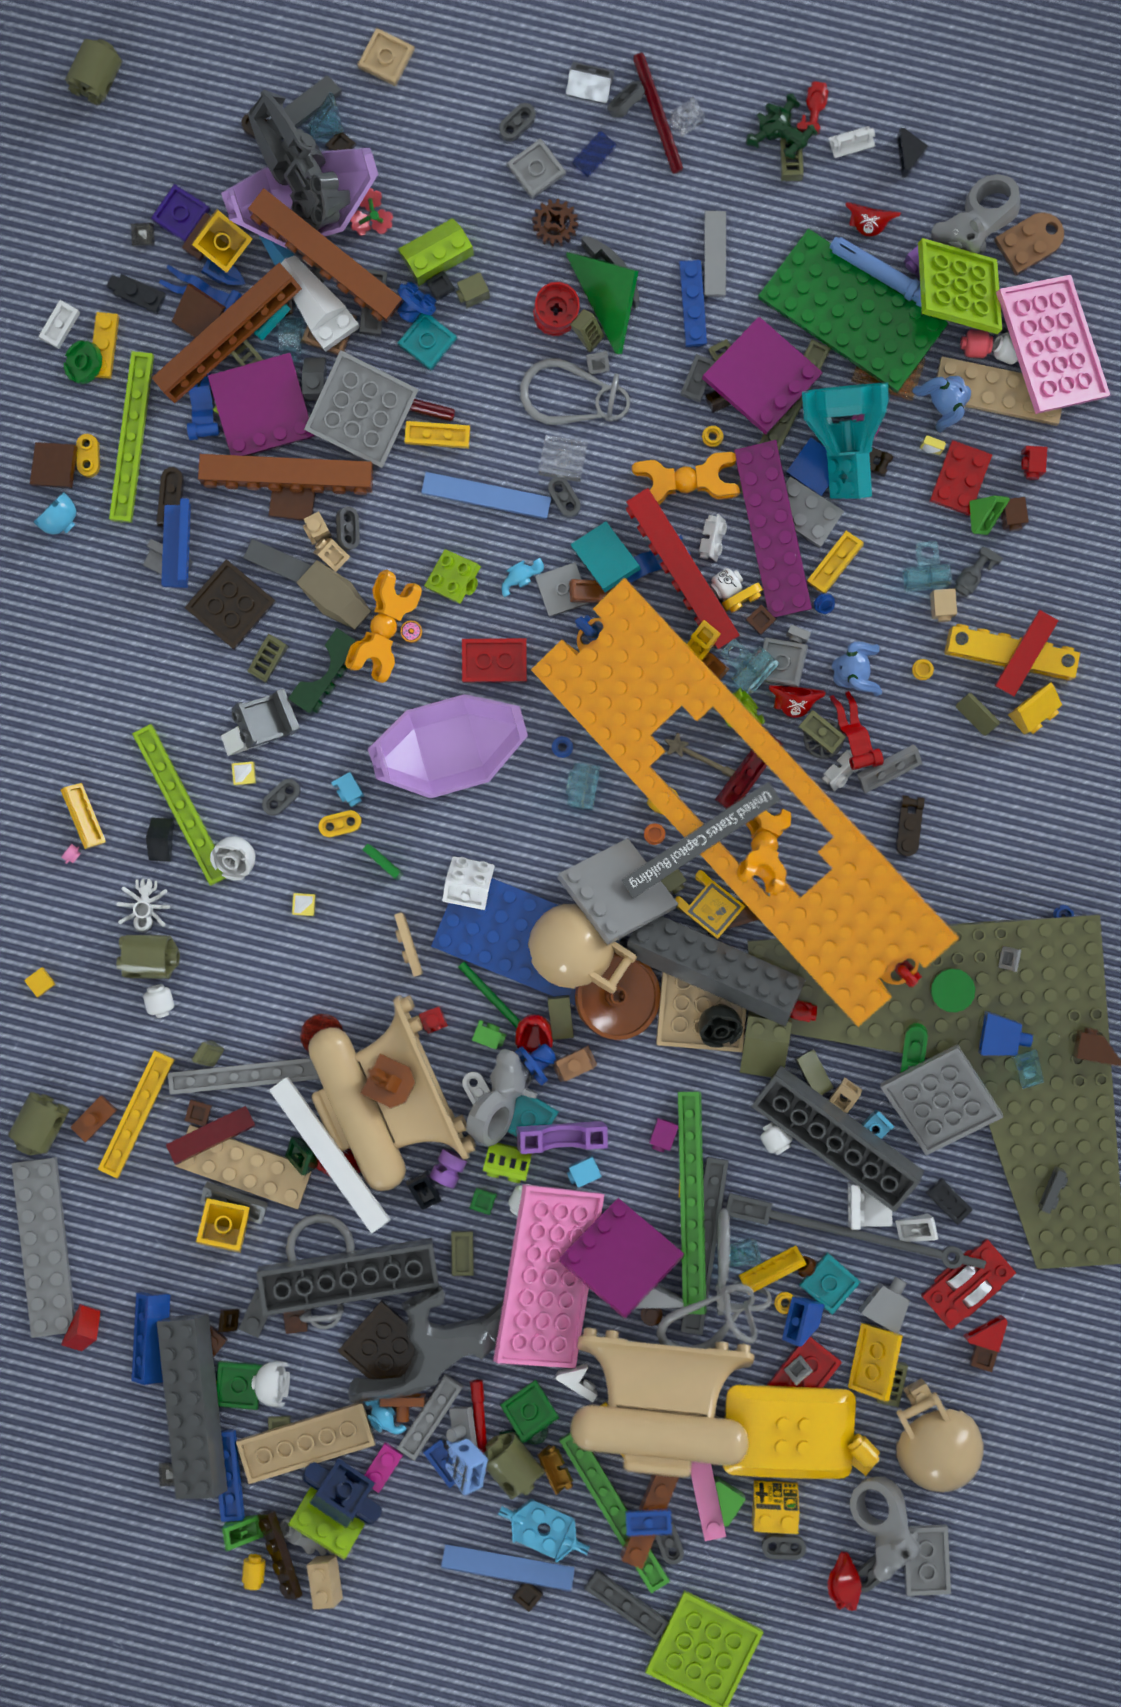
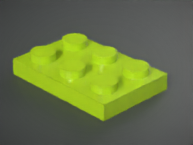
(324, 1529)

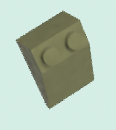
(764, 1045)

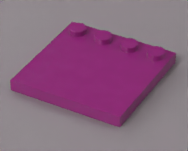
(762, 375)
(260, 405)
(621, 1257)

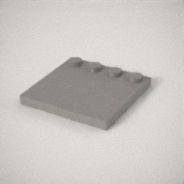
(361, 409)
(604, 898)
(941, 1100)

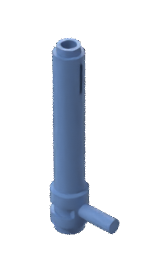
(877, 269)

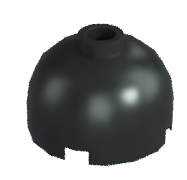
(719, 1026)

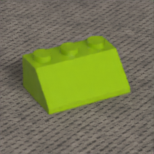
(436, 251)

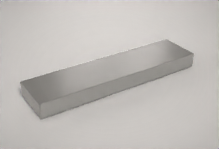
(715, 254)
(429, 1417)

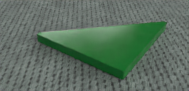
(610, 293)

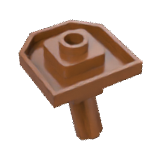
(389, 1082)

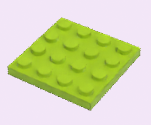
(959, 286)
(704, 1651)

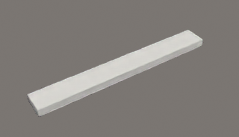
(329, 1154)

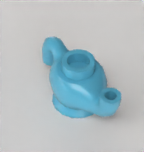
(520, 575)
(382, 1418)

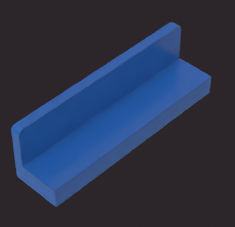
(176, 544)
(146, 1349)

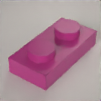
(383, 1466)

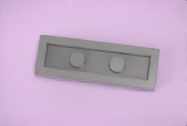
(891, 768)

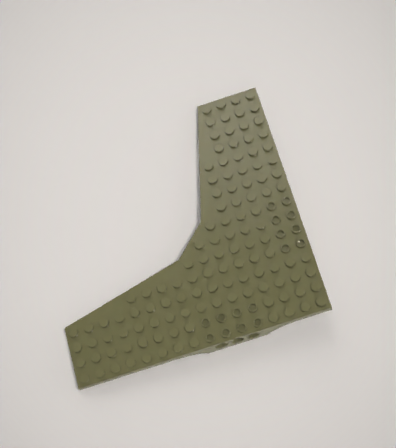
(1044, 1126)

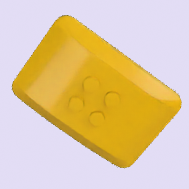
(793, 1431)

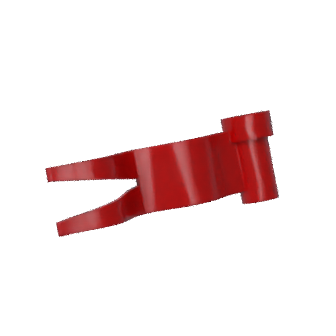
(857, 735)

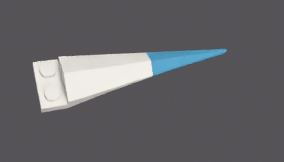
(320, 308)

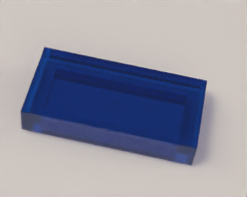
(594, 154)

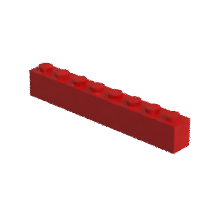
(680, 565)

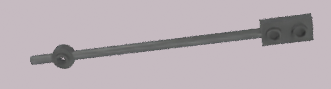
(760, 1212)

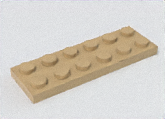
(996, 390)
(250, 1170)
(305, 1442)

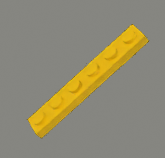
(136, 1114)

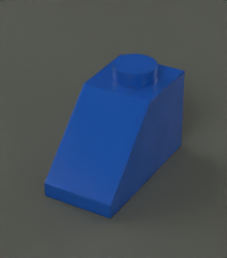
(802, 1320)

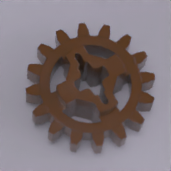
(557, 213)

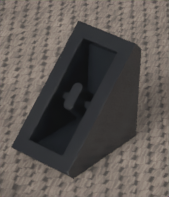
(910, 151)
(160, 839)
(423, 1190)

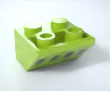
(507, 1161)

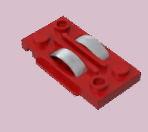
(965, 1289)

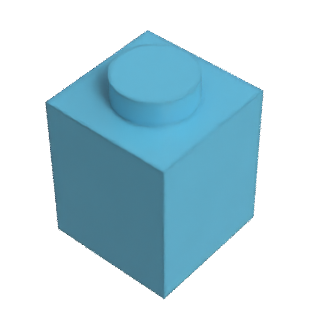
(584, 1171)

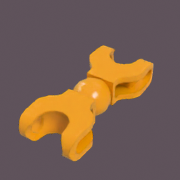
(687, 479)
(383, 626)
(764, 856)

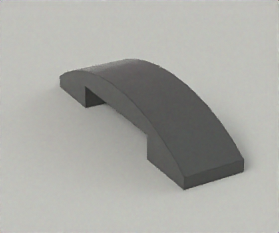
(598, 249)

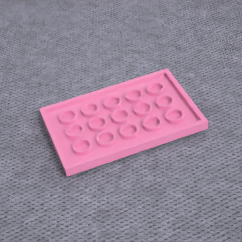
(1053, 344)

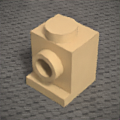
(316, 528)
(850, 1091)
(917, 1392)

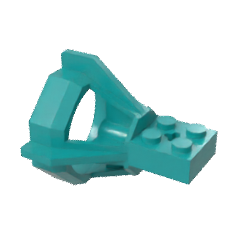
(849, 440)

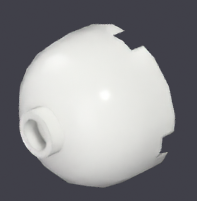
(233, 857)
(272, 1383)

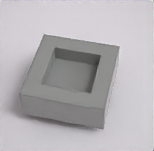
(797, 634)

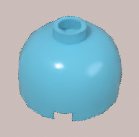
(57, 516)

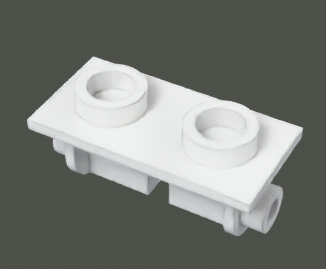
(852, 141)
(715, 528)
(838, 776)

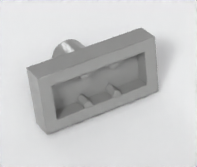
(462, 1425)

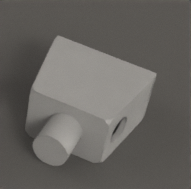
(887, 1305)

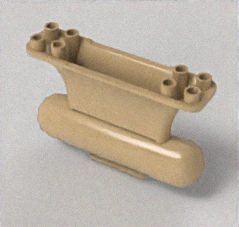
(368, 1126)
(661, 1405)

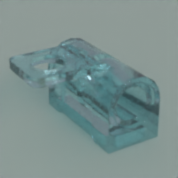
(928, 573)
(750, 667)
(582, 786)

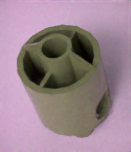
(93, 70)
(147, 956)
(37, 1124)
(512, 1465)

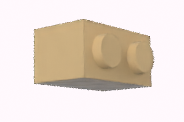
(324, 1582)

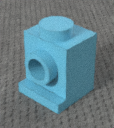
(348, 789)
(879, 1120)

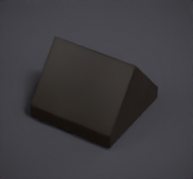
(716, 401)

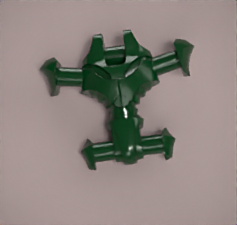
(777, 125)

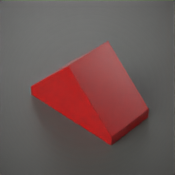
(83, 1328)
(988, 1334)

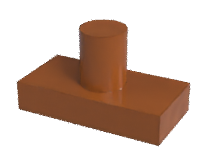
(93, 1118)
(403, 1403)

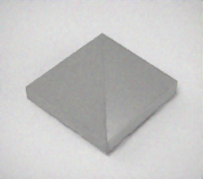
(597, 362)
(1009, 958)
(798, 1370)

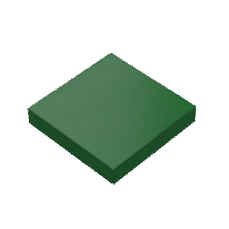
(383, 861)
(235, 1385)
(529, 1411)

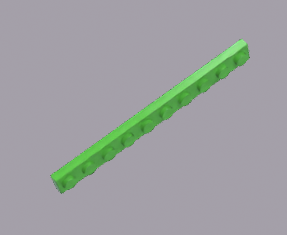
(692, 1199)

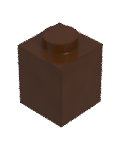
(1015, 514)

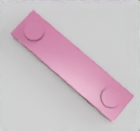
(707, 1501)

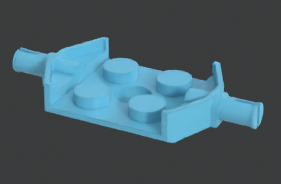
(555, 1543)

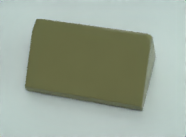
(977, 714)
(814, 1072)

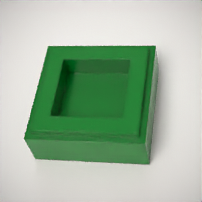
(482, 1201)

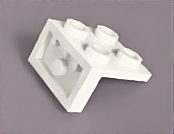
(468, 883)
(865, 1209)

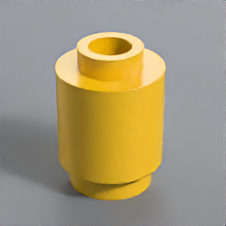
(864, 1451)
(253, 1571)

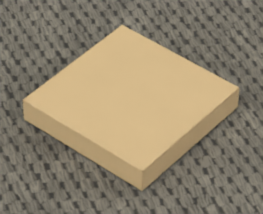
(385, 57)

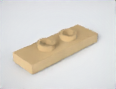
(409, 954)

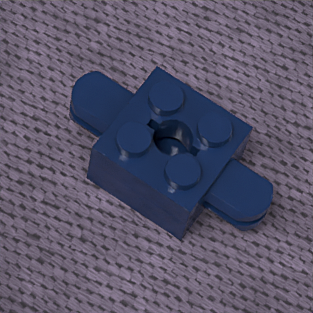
(348, 1486)

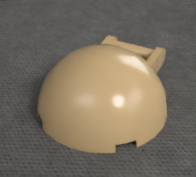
(572, 952)
(940, 1447)

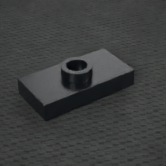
(949, 1201)

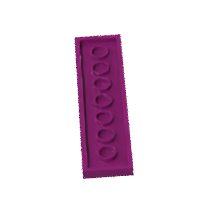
(773, 529)

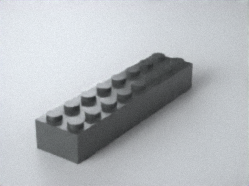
(717, 968)
(838, 1139)
(347, 1276)
(192, 1407)

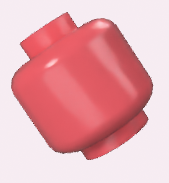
(976, 343)

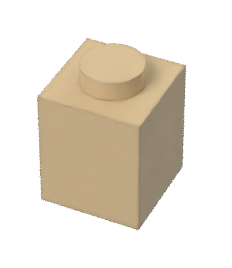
(943, 604)

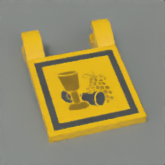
(713, 907)

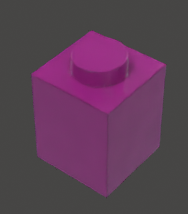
(663, 1135)

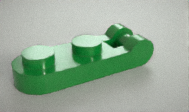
(914, 1046)

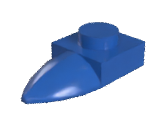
(232, 277)

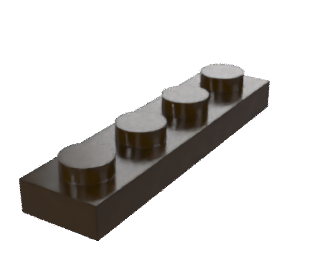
(280, 1555)

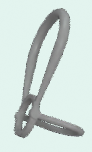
(558, 420)
(350, 1246)
(723, 1251)
(724, 1293)

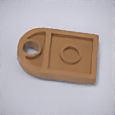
(1029, 241)

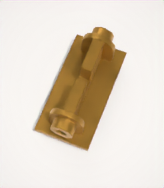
(550, 1460)

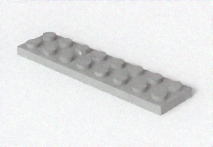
(43, 1246)

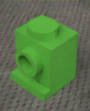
(488, 1035)

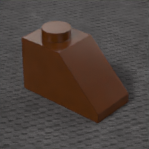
(1094, 1047)

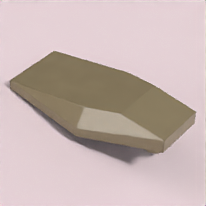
(334, 595)

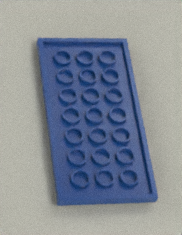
(499, 935)

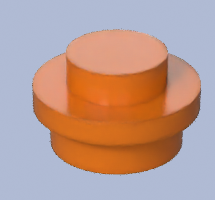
(654, 834)

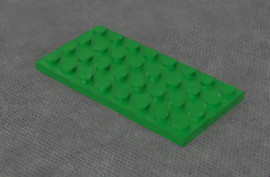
(851, 312)

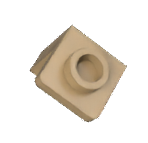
(331, 553)

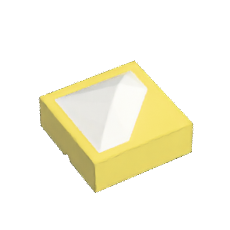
(932, 445)
(243, 773)
(303, 904)

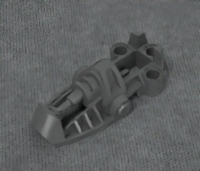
(297, 163)

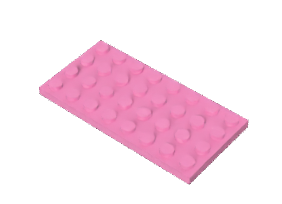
(542, 1297)

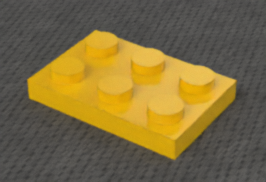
(875, 1361)

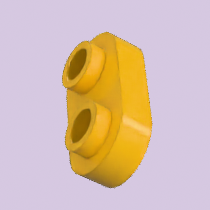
(88, 454)
(735, 602)
(340, 823)

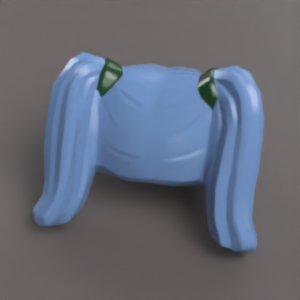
(948, 397)
(854, 668)

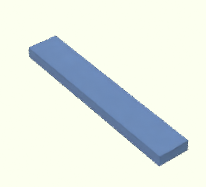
(486, 495)
(508, 1567)

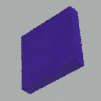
(179, 212)

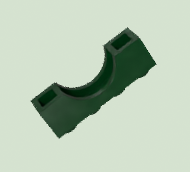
(310, 694)

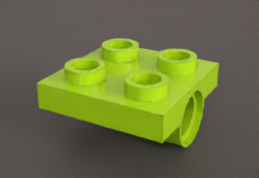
(453, 576)

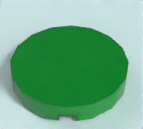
(83, 362)
(953, 990)

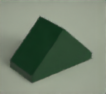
(301, 1156)

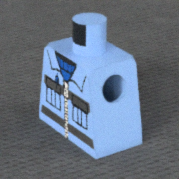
(465, 1465)

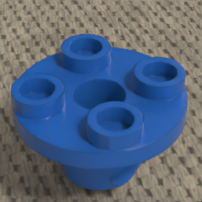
(414, 302)
(537, 1061)

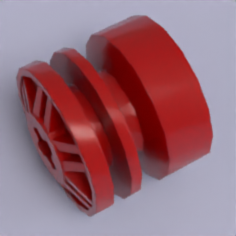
(556, 296)

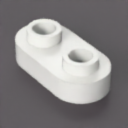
(475, 1092)

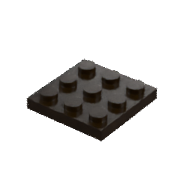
(230, 604)
(380, 1345)

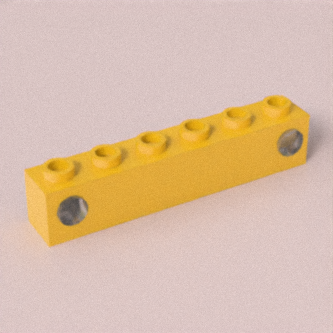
(998, 649)

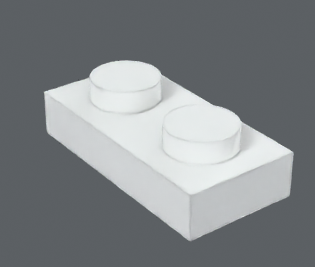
(59, 324)

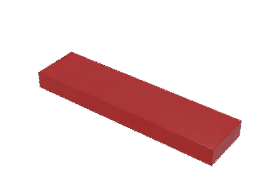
(1026, 653)

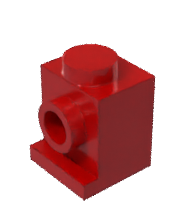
(1034, 461)
(433, 1019)

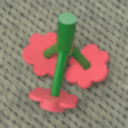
(380, 219)

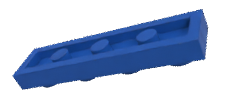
(693, 303)
(232, 1500)

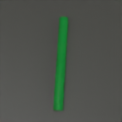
(490, 995)

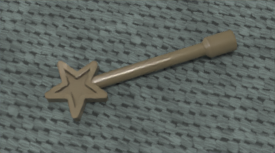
(680, 746)

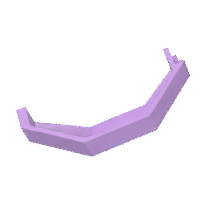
(354, 171)
(448, 745)

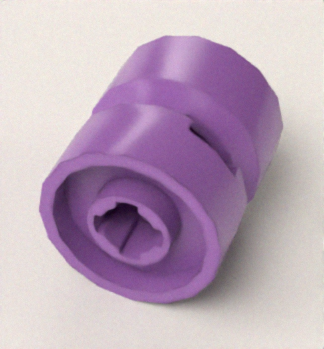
(448, 1168)

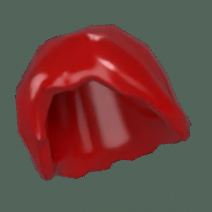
(532, 1032)

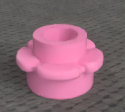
(71, 854)

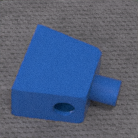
(1002, 1036)

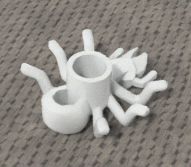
(143, 909)

